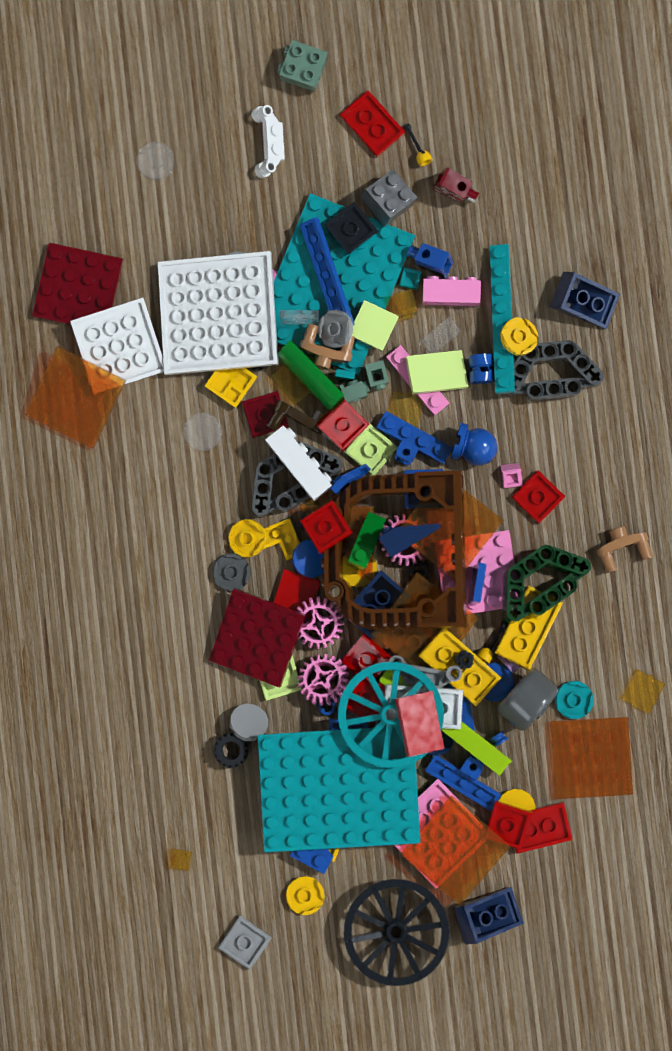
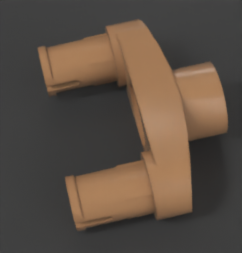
(324, 355)
(619, 540)

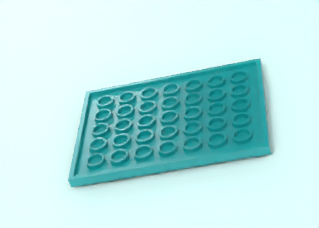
(364, 275)
(329, 797)

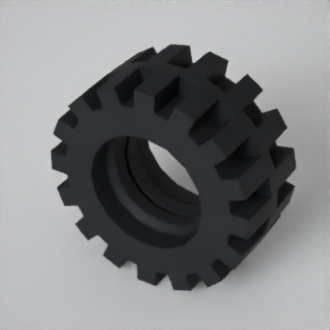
(220, 757)

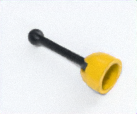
(423, 157)
(486, 654)

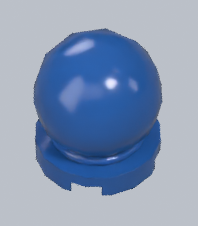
(475, 446)

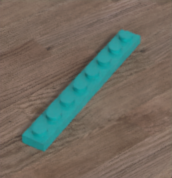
(501, 313)

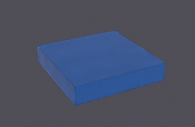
(477, 583)

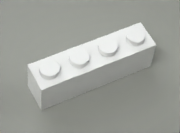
(298, 462)

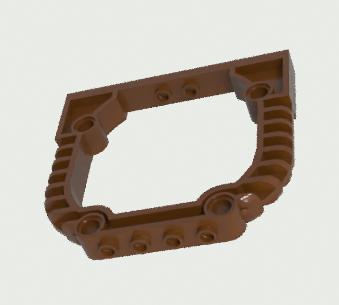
(448, 608)

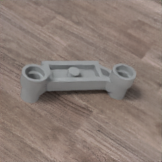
(437, 676)

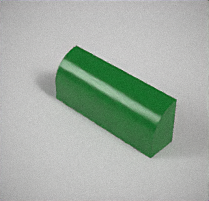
(310, 375)

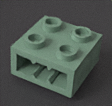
(302, 65)

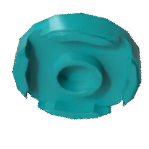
(574, 700)

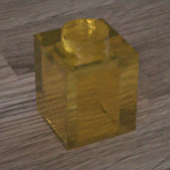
(405, 304)

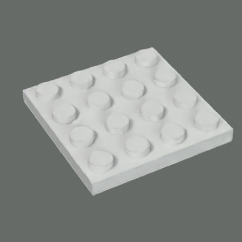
(120, 341)

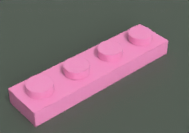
(434, 400)

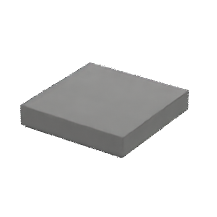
(245, 942)

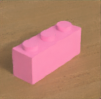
(451, 291)

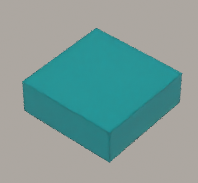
(410, 278)
(344, 375)

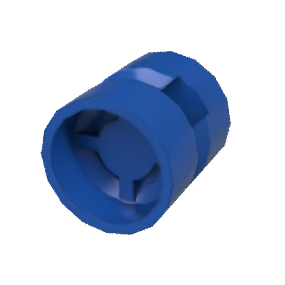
(478, 362)

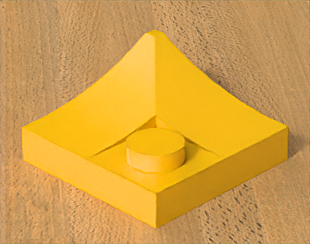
(231, 384)

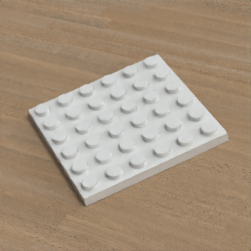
(218, 313)

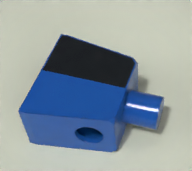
(438, 260)

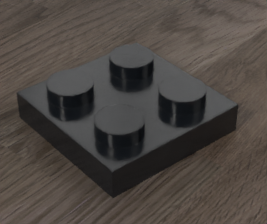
(351, 228)

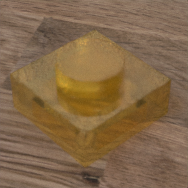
(180, 859)

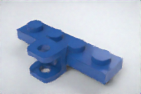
(412, 440)
(464, 779)

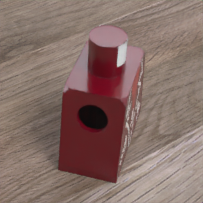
(447, 185)

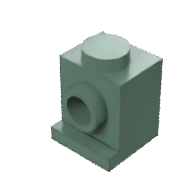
(377, 368)
(355, 391)

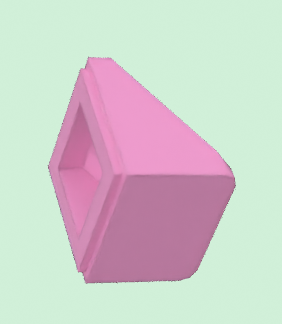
(511, 475)

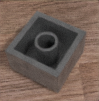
(388, 197)

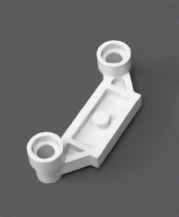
(272, 140)

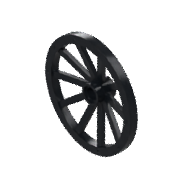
(363, 966)

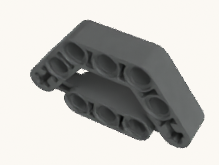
(562, 384)
(290, 494)

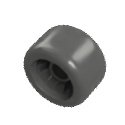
(528, 699)

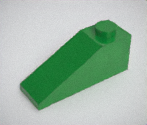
(366, 541)

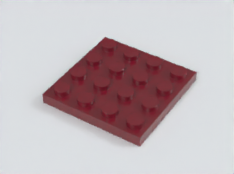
(76, 284)
(257, 637)

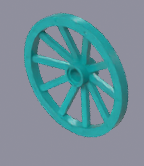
(343, 723)

